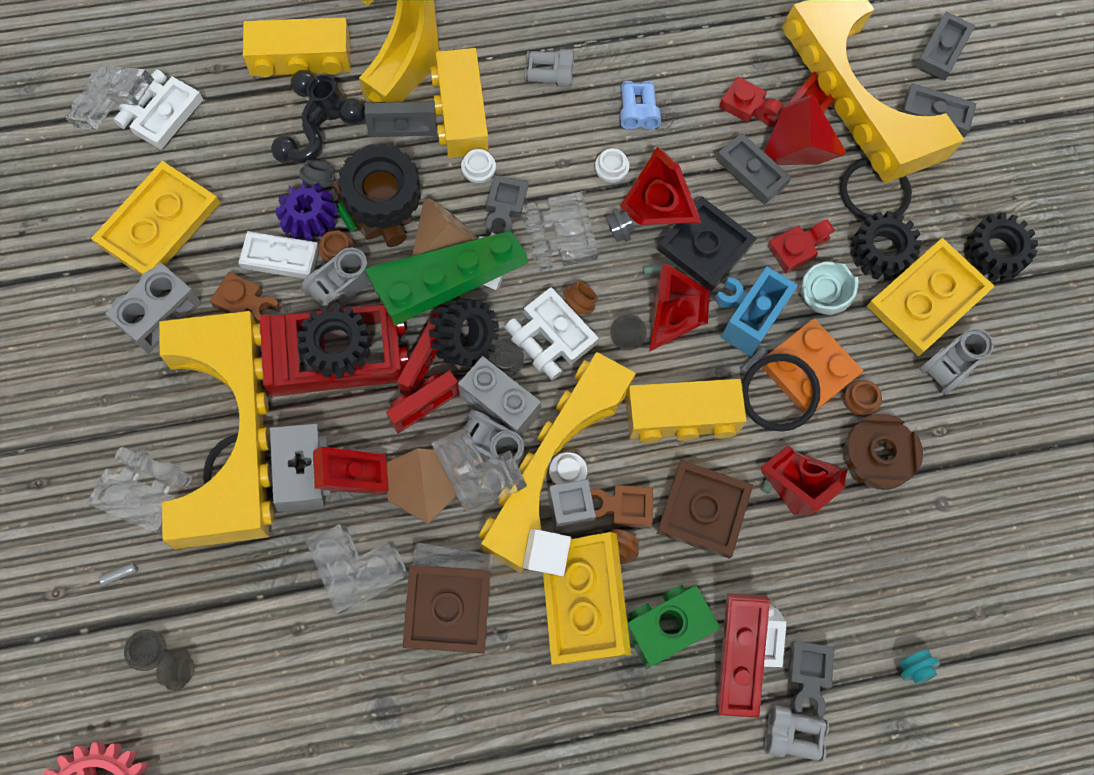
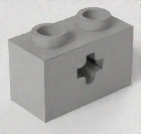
(288, 448)

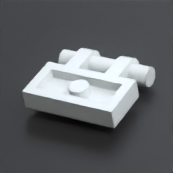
(164, 113)
(559, 326)

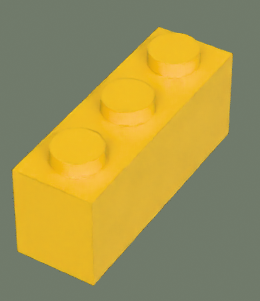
(296, 45)
(459, 102)
(685, 410)

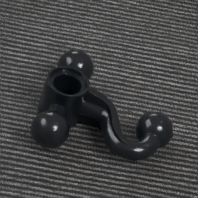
(325, 103)

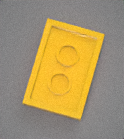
(156, 219)
(930, 296)
(587, 603)

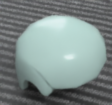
(829, 288)

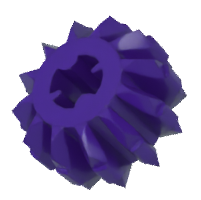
(294, 208)

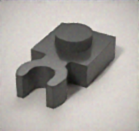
(505, 201)
(812, 669)

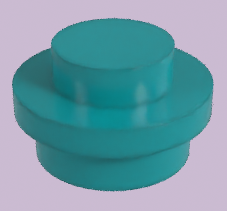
(919, 667)

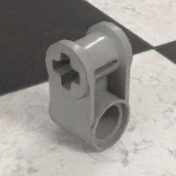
(335, 281)
(955, 362)
(491, 437)

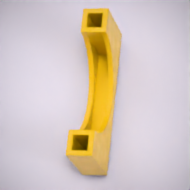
(405, 53)
(889, 138)
(235, 499)

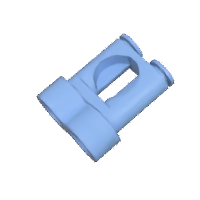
(639, 115)

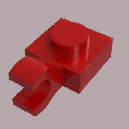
(748, 100)
(797, 247)

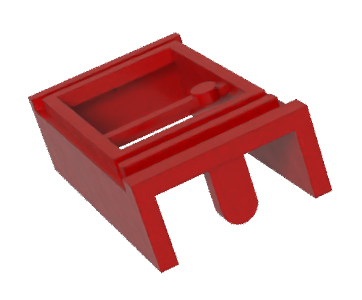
(282, 357)

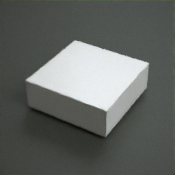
(546, 552)

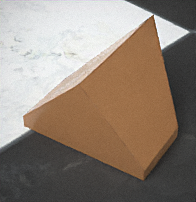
(439, 229)
(419, 484)

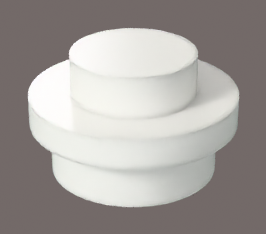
(612, 165)
(478, 166)
(567, 468)

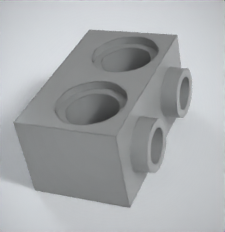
(145, 300)
(499, 397)

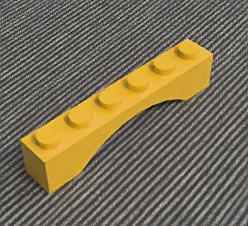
(594, 398)

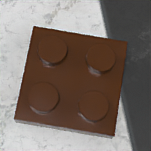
(705, 509)
(447, 608)

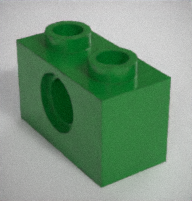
(693, 620)

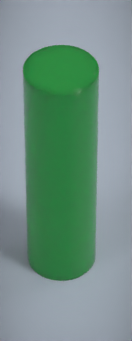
(346, 218)

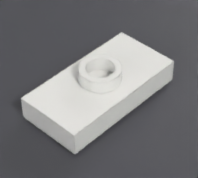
(278, 255)

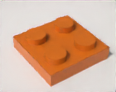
(824, 355)

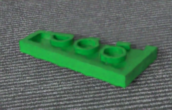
(435, 277)

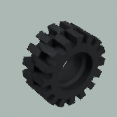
(894, 230)
(1013, 235)
(329, 321)
(448, 331)

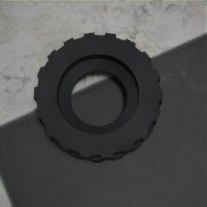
(374, 160)

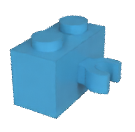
(754, 310)

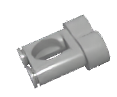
(560, 74)
(781, 731)

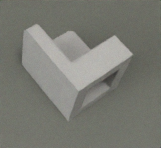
(570, 504)

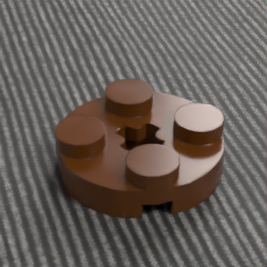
(868, 467)

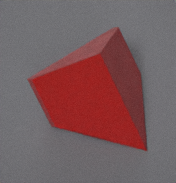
(803, 135)
(660, 194)
(677, 306)
(803, 481)

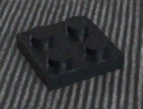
(707, 248)

